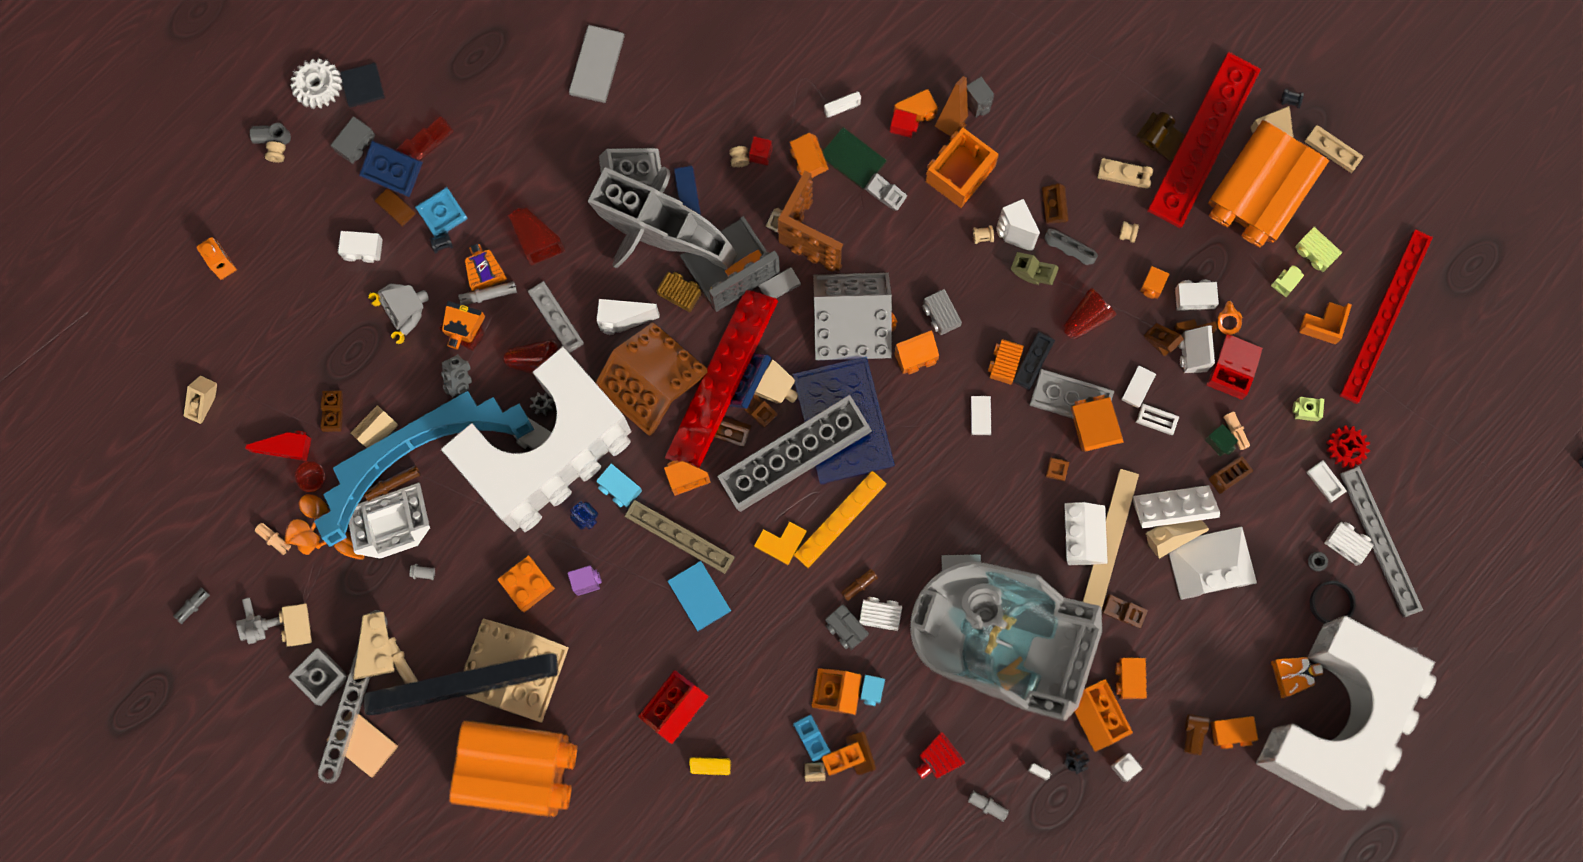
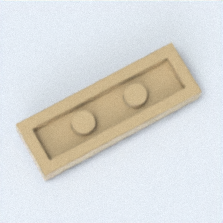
(1334, 149)

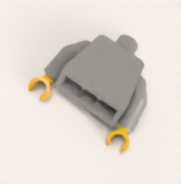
(402, 307)

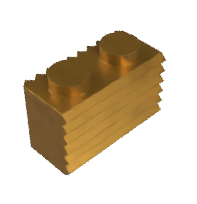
(679, 291)

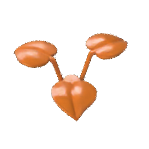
(301, 534)

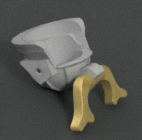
(984, 609)

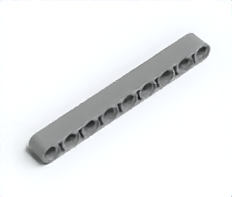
(339, 723)

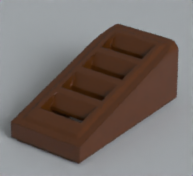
(1221, 482)

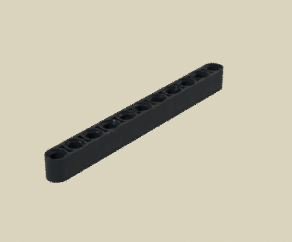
(461, 684)

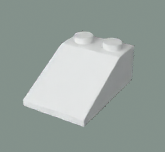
(622, 315)

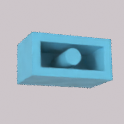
(619, 486)

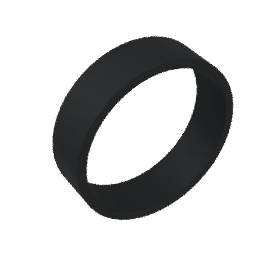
(1344, 587)

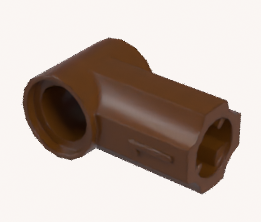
(1196, 730)

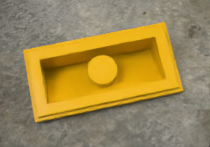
(710, 766)

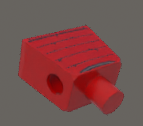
(939, 758)

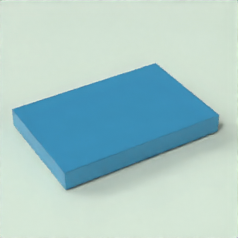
(699, 596)

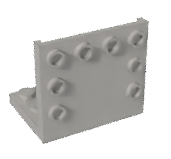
(852, 316)

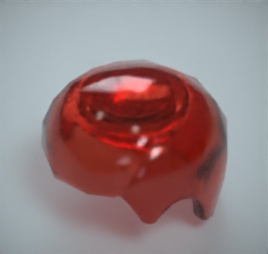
(310, 476)

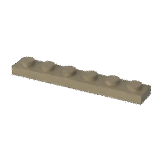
(679, 537)

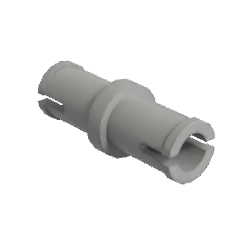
(988, 805)

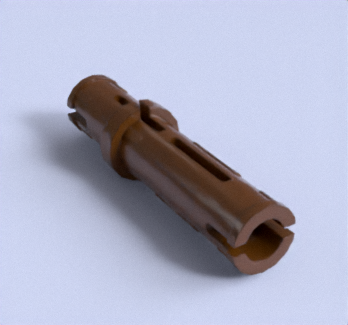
(391, 483)

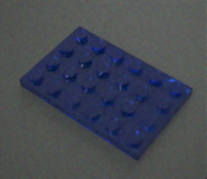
(830, 384)

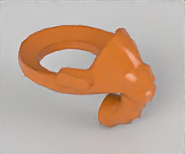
(1229, 310)

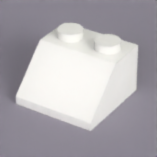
(1197, 350)

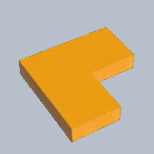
(784, 547)

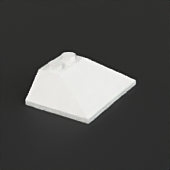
(389, 523)
(1212, 563)

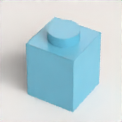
(872, 690)

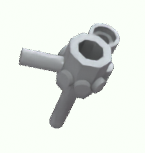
(253, 627)

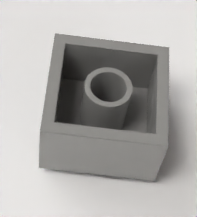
(319, 676)

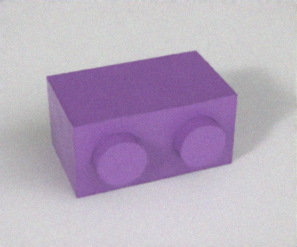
(584, 580)

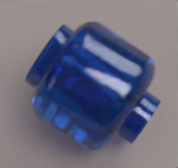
(583, 515)

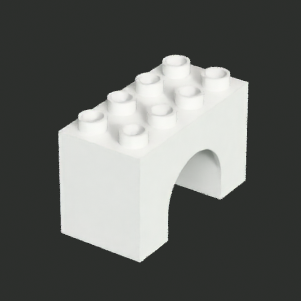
(525, 482)
(1382, 691)

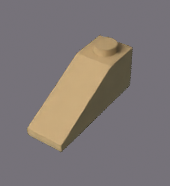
(1170, 537)

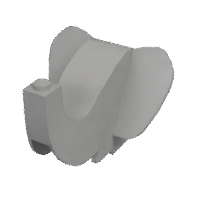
(656, 219)

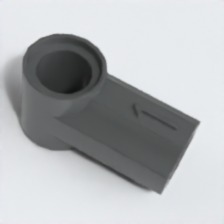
(266, 134)

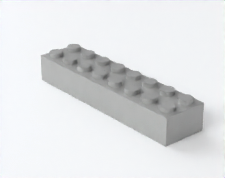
(794, 453)

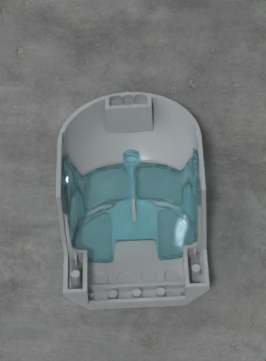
(1036, 662)

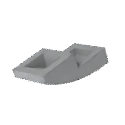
(885, 192)

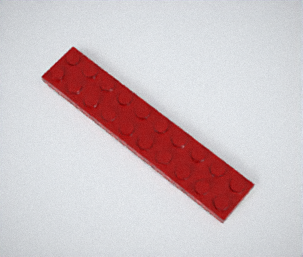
(1204, 140)
(722, 378)

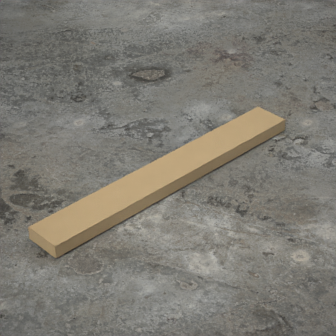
(1115, 524)

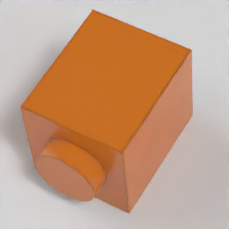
(1154, 283)

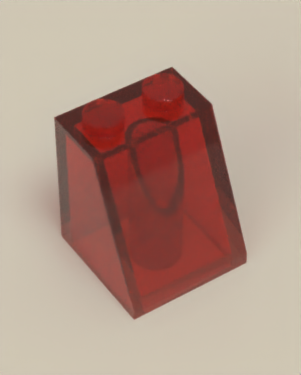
(535, 237)

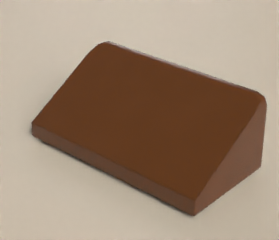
(1055, 203)
(733, 431)
(868, 765)

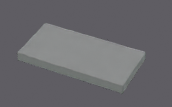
(596, 64)
(1058, 393)

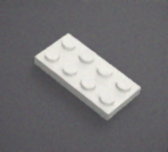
(1176, 506)

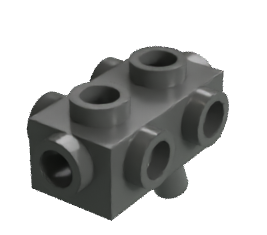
(455, 376)

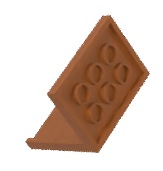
(802, 238)
(648, 375)

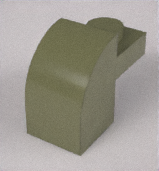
(1033, 271)

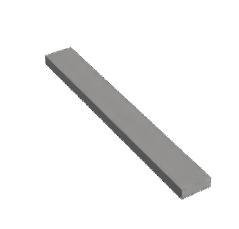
(1381, 539)

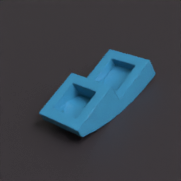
(812, 738)

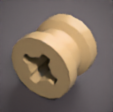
(275, 151)
(739, 156)
(1128, 231)

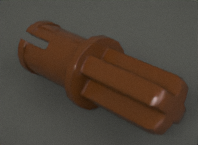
(859, 584)

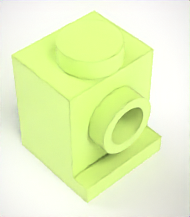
(1287, 280)
(1303, 413)

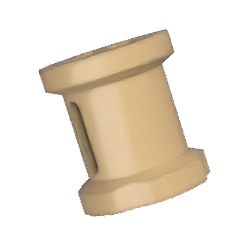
(983, 234)

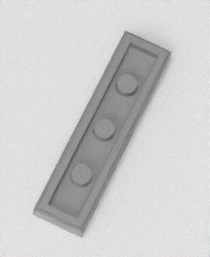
(555, 317)

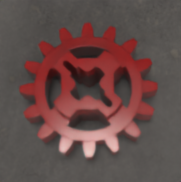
(1340, 445)

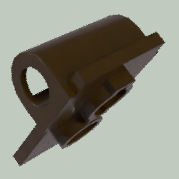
(1161, 135)

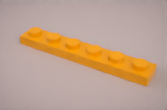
(840, 519)

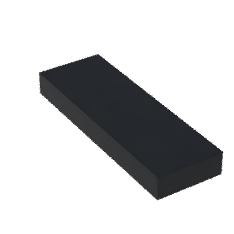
(1033, 361)

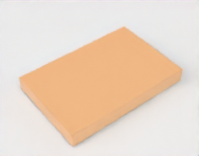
(367, 746)

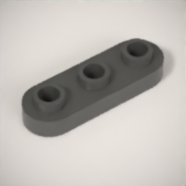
(1070, 246)

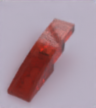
(426, 139)

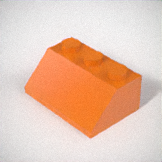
(1101, 716)

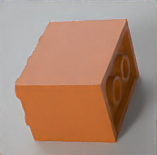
(961, 167)

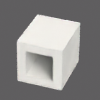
(1126, 767)

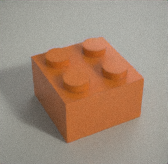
(526, 583)

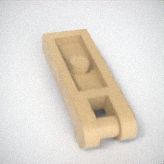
(1125, 173)

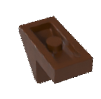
(1163, 339)

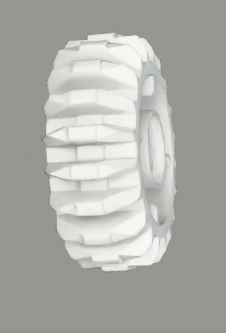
(312, 73)

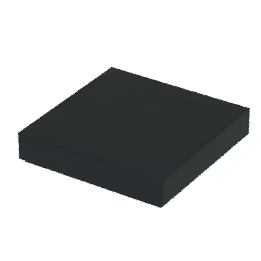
(362, 85)

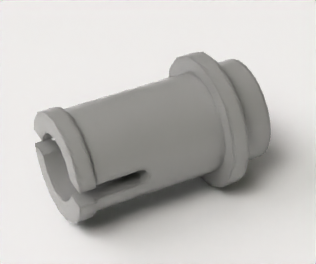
(422, 572)

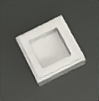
(1039, 771)

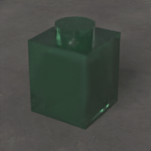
(1222, 441)

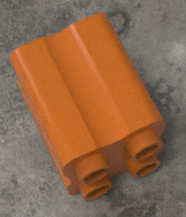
(1266, 184)
(512, 769)

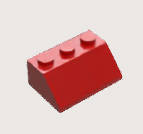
(673, 706)

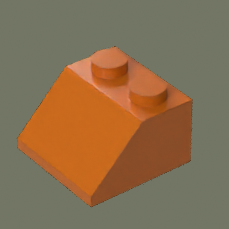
(917, 353)
(685, 477)
(836, 691)

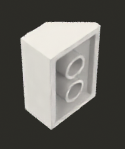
(1018, 226)
(1085, 534)

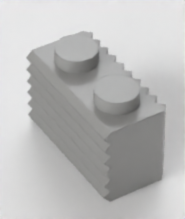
(941, 312)

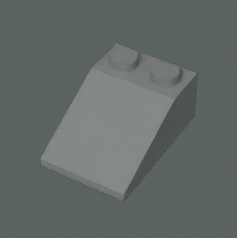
(634, 163)

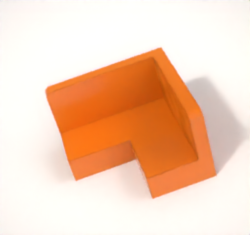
(1330, 327)

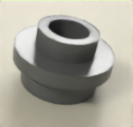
(1323, 561)

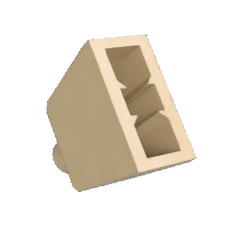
(776, 384)

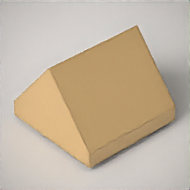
(814, 771)

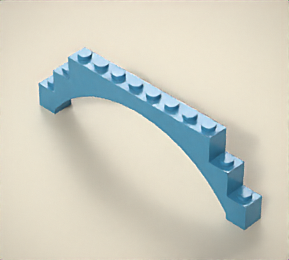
(366, 466)

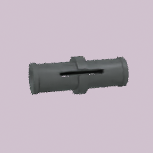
(191, 605)

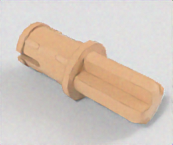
(1237, 430)
(272, 538)

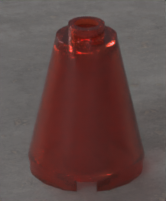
(1088, 315)
(530, 356)

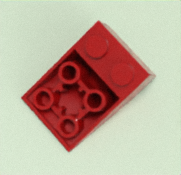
(1235, 367)

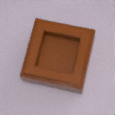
(1057, 469)

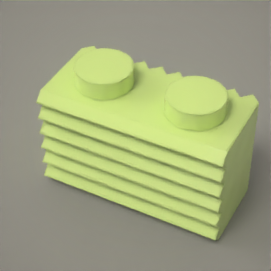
(1318, 250)

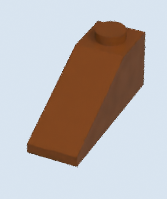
(955, 110)

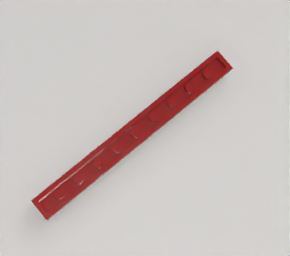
(1386, 316)

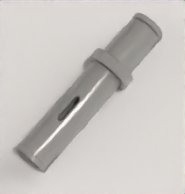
(487, 293)

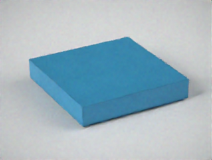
(441, 212)

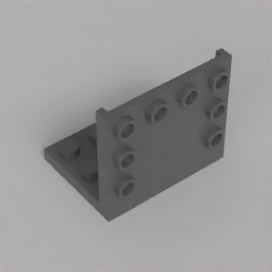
(725, 289)

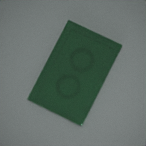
(853, 158)

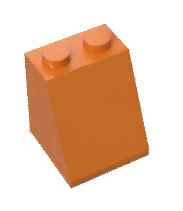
(1096, 423)

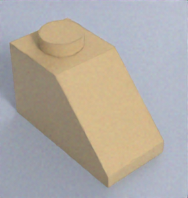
(199, 398)

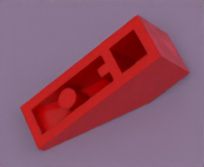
(285, 445)

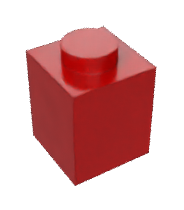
(904, 123)
(760, 151)

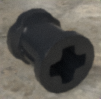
(1292, 98)
(441, 242)

